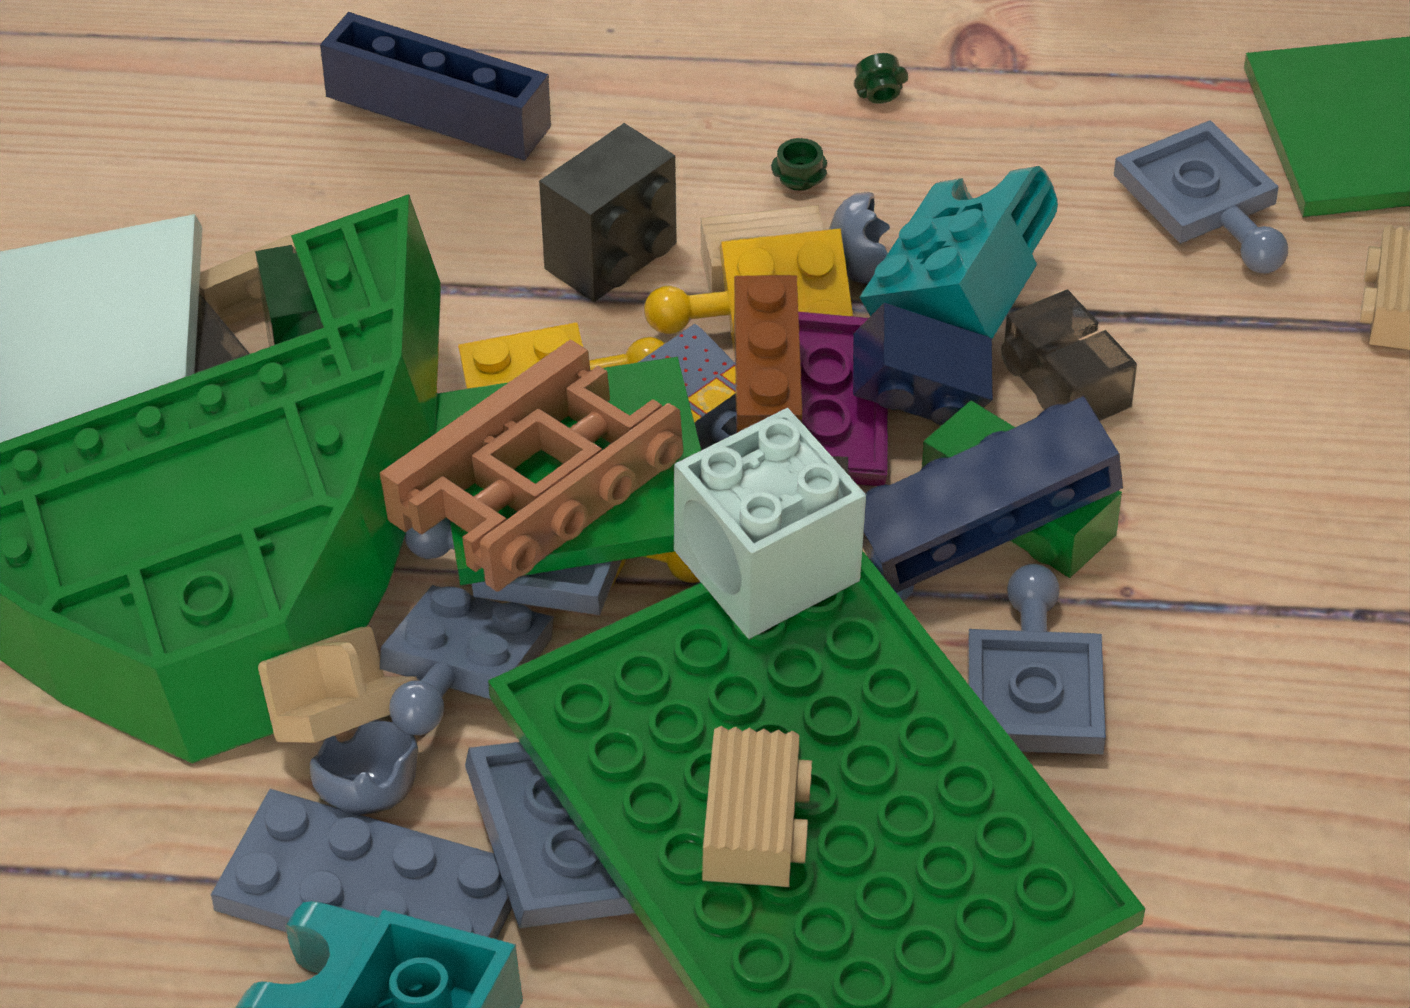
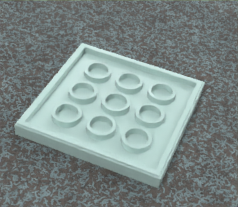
(96, 320)

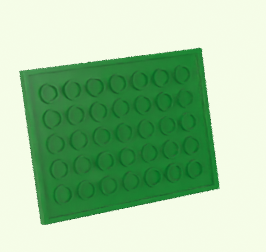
(930, 836)

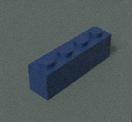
(436, 85)
(989, 494)

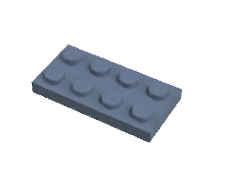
(357, 863)

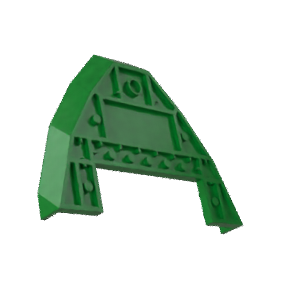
(227, 509)

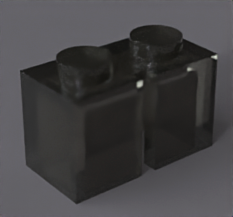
(1057, 366)

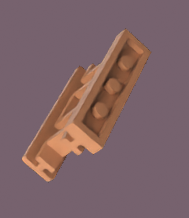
(508, 430)

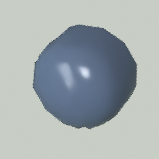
(860, 235)
(368, 770)

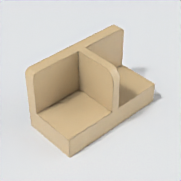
(327, 687)

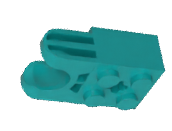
(967, 254)
(390, 964)

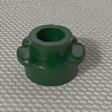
(879, 78)
(800, 164)

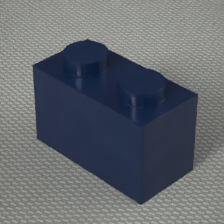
(920, 364)

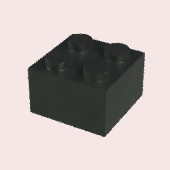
(608, 212)

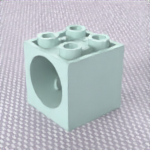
(768, 522)

